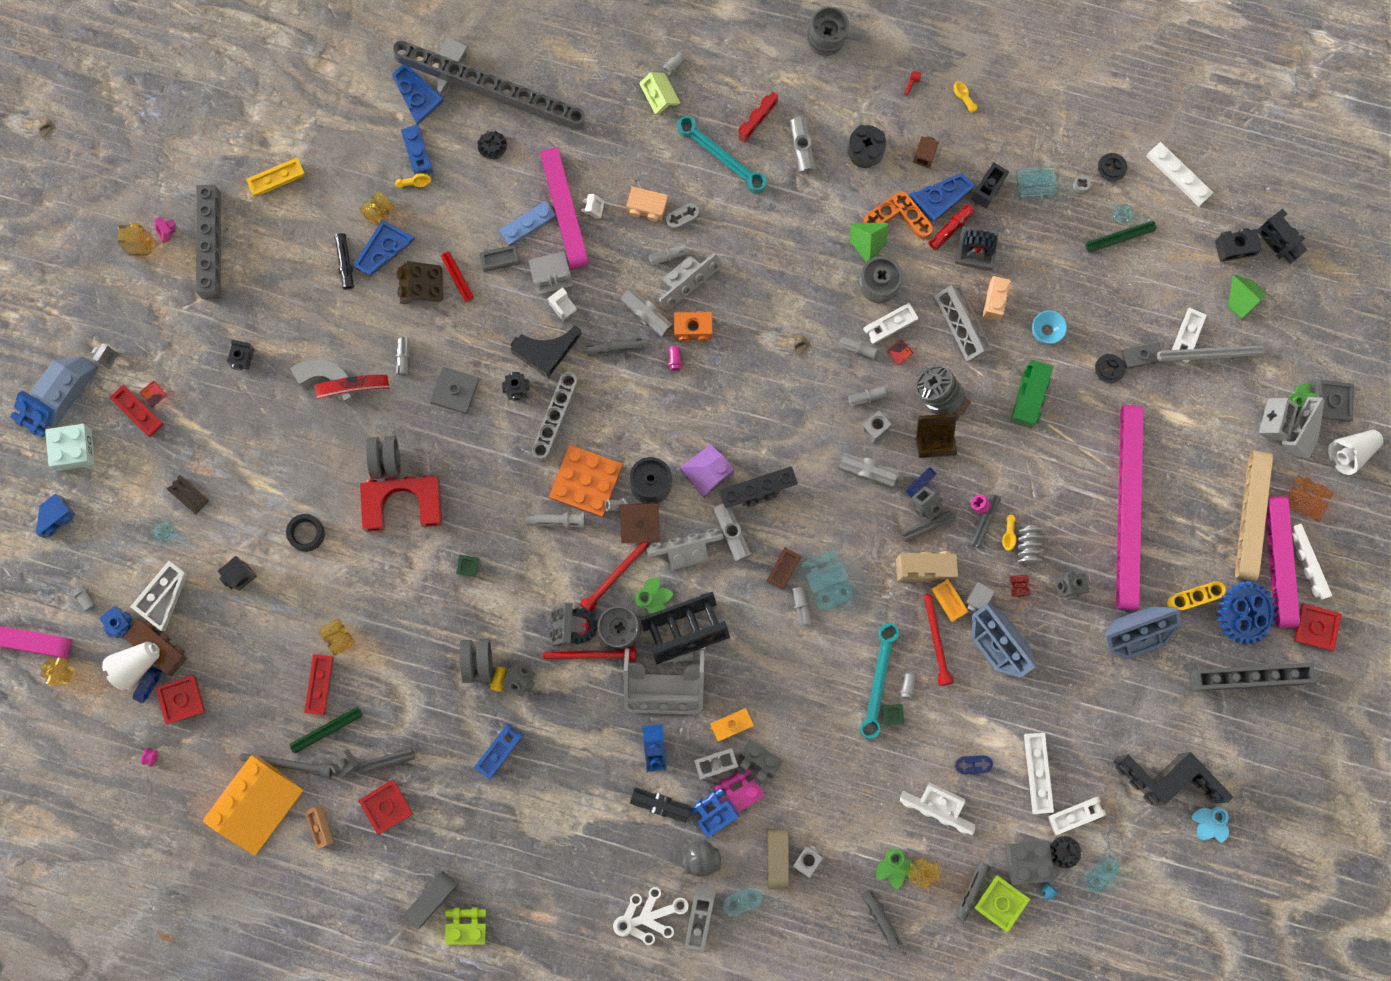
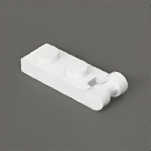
(891, 323)
(1189, 330)
(1076, 816)

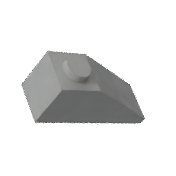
(454, 51)
(1306, 428)
(700, 917)

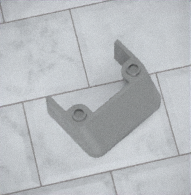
(663, 692)

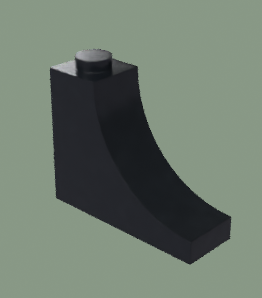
(545, 354)

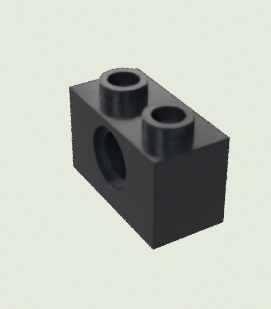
(990, 185)
(1228, 250)
(236, 574)

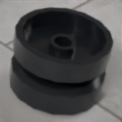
(648, 469)

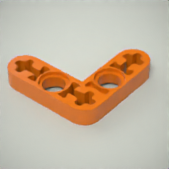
(898, 209)

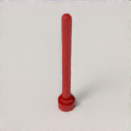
(590, 602)
(591, 654)
(944, 676)

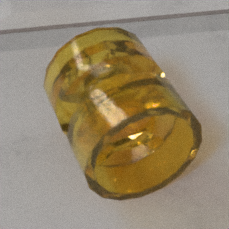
(376, 208)
(335, 635)

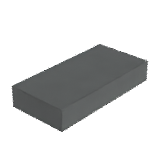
(499, 258)

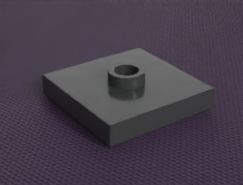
(455, 390)
(1337, 398)

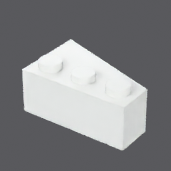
(161, 595)

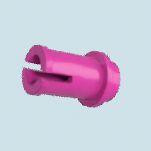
(675, 359)

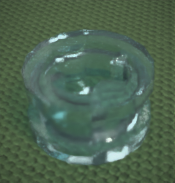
(1117, 215)
(159, 527)

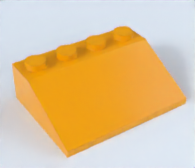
(253, 804)

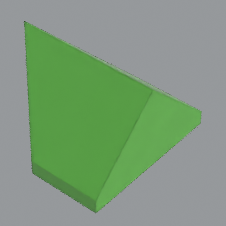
(868, 238)
(1244, 295)

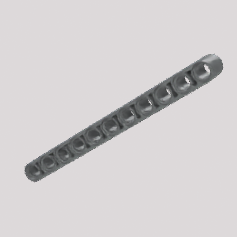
(482, 78)

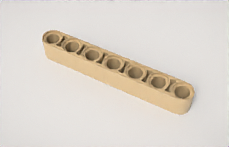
(1253, 515)

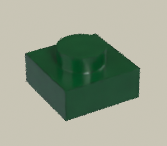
(467, 566)
(893, 714)

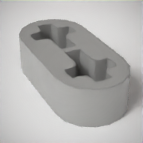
(680, 213)

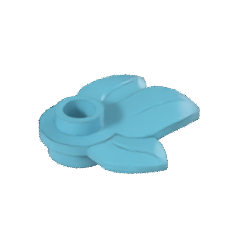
(1209, 826)

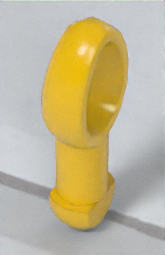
(963, 93)
(418, 180)
(1009, 539)

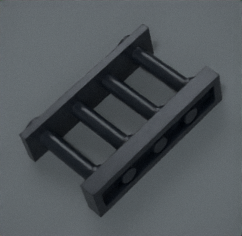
(684, 644)

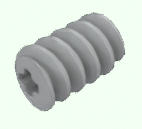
(1029, 544)

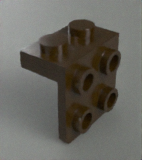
(420, 282)
(936, 435)

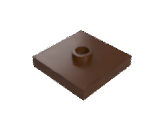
(639, 522)

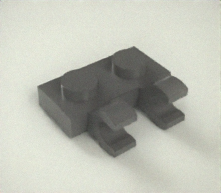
(760, 759)

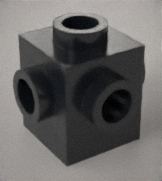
(515, 392)

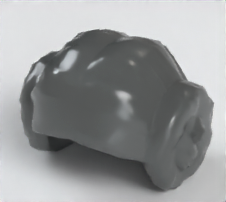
(701, 859)

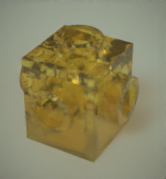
(57, 671)
(930, 870)

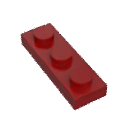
(757, 116)
(136, 411)
(319, 684)

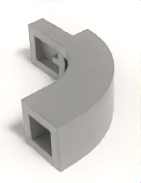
(319, 370)

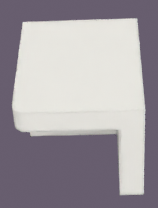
(562, 304)

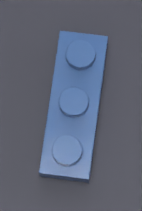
(527, 223)

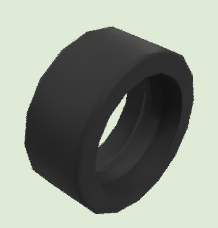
(305, 518)

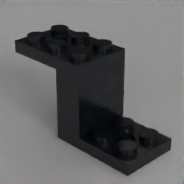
(1172, 779)

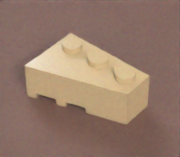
(926, 566)

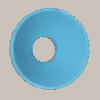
(1053, 320)

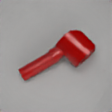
(915, 77)

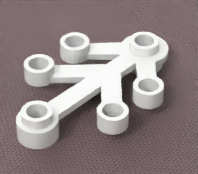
(647, 917)

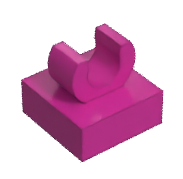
(164, 228)

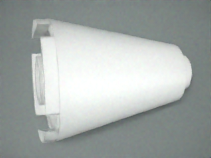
(1354, 450)
(130, 665)

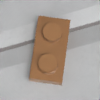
(319, 827)

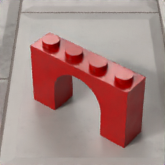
(375, 495)

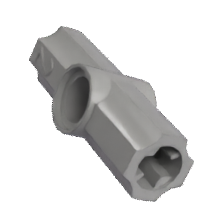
(803, 155)
(646, 312)
(868, 470)
(736, 543)

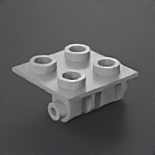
(550, 273)

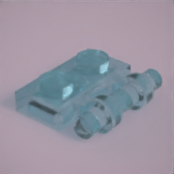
(827, 576)

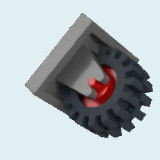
(977, 248)
(571, 625)

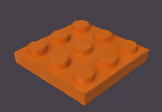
(585, 480)

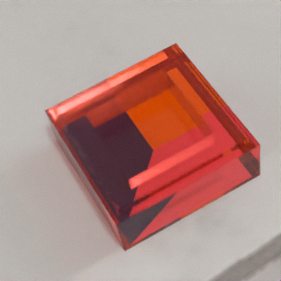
(900, 352)
(153, 393)

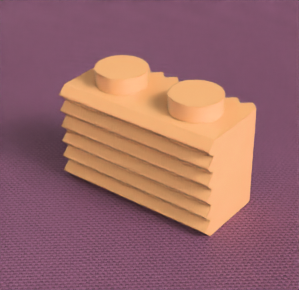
(647, 204)
(996, 298)

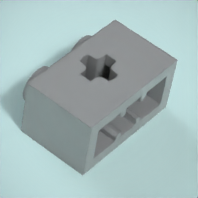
(1278, 419)
(716, 764)

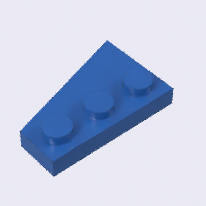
(416, 93)
(940, 197)
(382, 247)

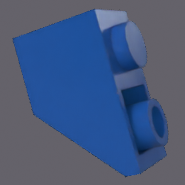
(52, 515)
(654, 747)

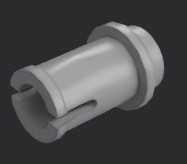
(670, 66)
(614, 505)
(84, 599)
(908, 686)

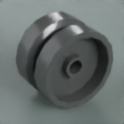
(880, 290)
(383, 457)
(476, 661)

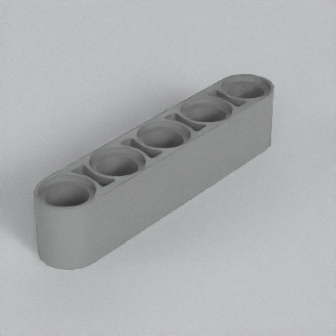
(558, 408)

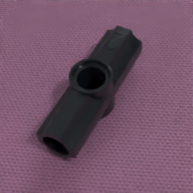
(660, 805)

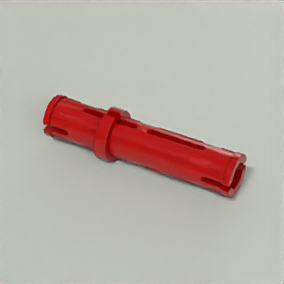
(957, 221)

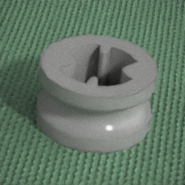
(1081, 190)

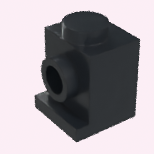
(244, 360)

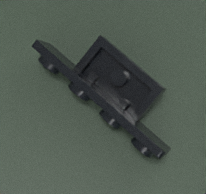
(758, 488)

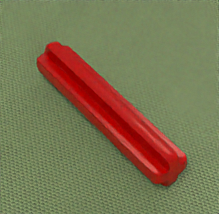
(457, 276)

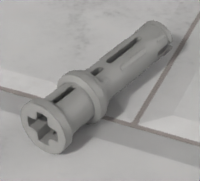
(566, 520)

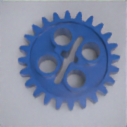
(1247, 613)

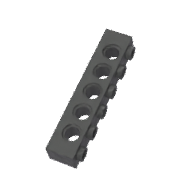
(208, 241)
(1252, 677)

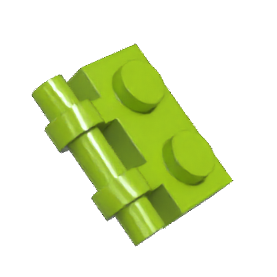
(465, 933)

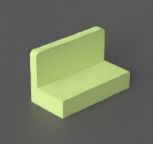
(659, 91)

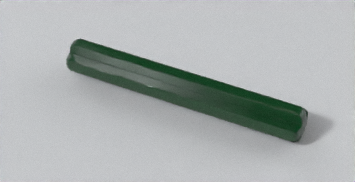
(1121, 236)
(326, 730)

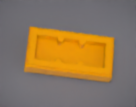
(949, 600)
(731, 724)

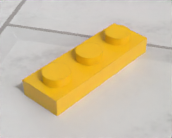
(275, 177)

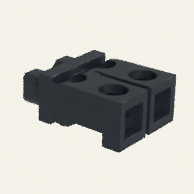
(1282, 237)

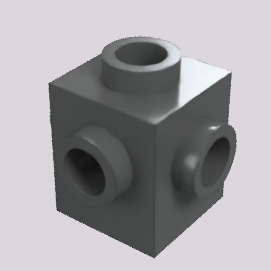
(931, 503)
(1068, 586)
(519, 679)

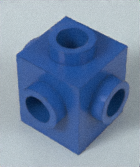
(116, 622)

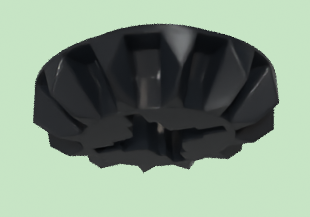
(497, 150)
(1119, 164)
(1113, 361)
(1057, 855)

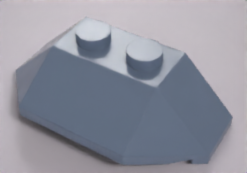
(63, 384)
(1142, 631)
(1001, 642)

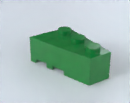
(1031, 394)

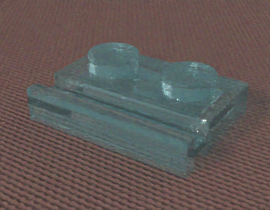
(1036, 181)

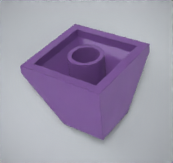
(707, 470)

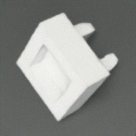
(594, 206)

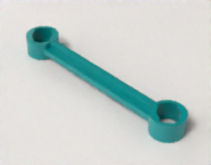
(721, 154)
(879, 680)

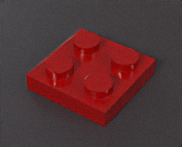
(1317, 627)
(180, 699)
(385, 807)

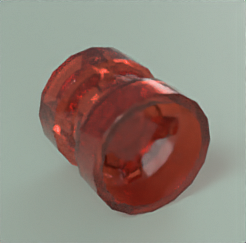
(1021, 588)

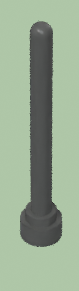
(322, 769)

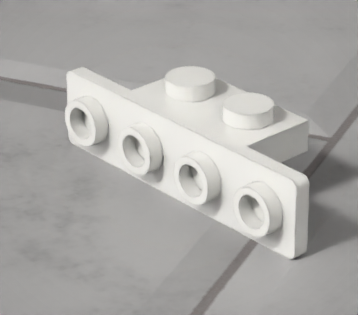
(940, 805)

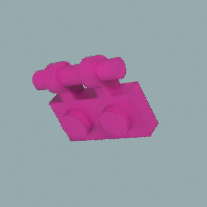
(745, 795)

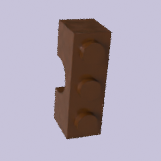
(170, 656)

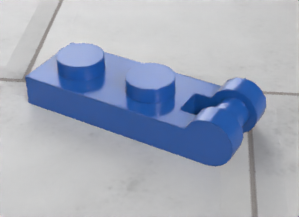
(416, 149)
(498, 752)

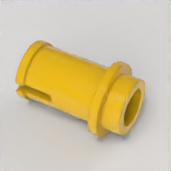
(498, 678)

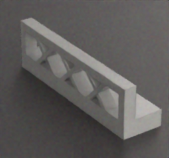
(969, 320)

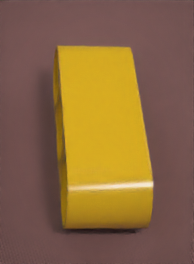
(1203, 591)

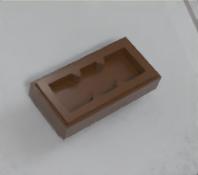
(783, 568)

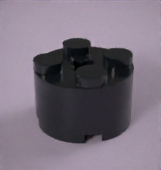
(866, 136)

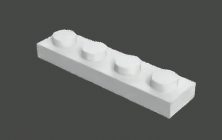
(1179, 174)
(1311, 566)
(1038, 773)

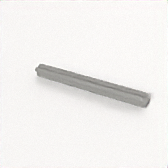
(1210, 353)

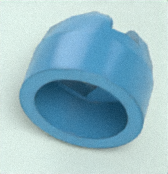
(1048, 891)

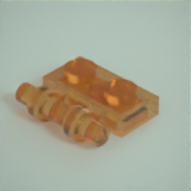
(1305, 503)

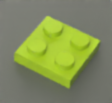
(1001, 903)

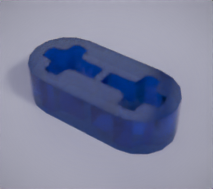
(919, 483)
(147, 684)
(973, 770)

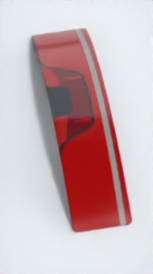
(351, 384)

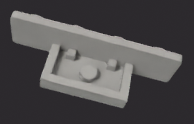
(686, 278)
(686, 550)

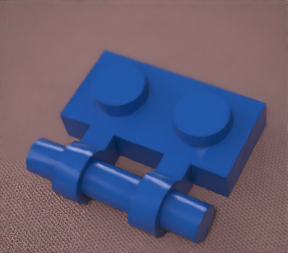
(35, 410)
(719, 817)

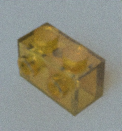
(135, 240)

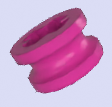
(984, 507)
(149, 757)

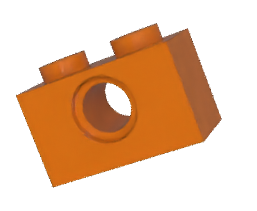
(683, 320)

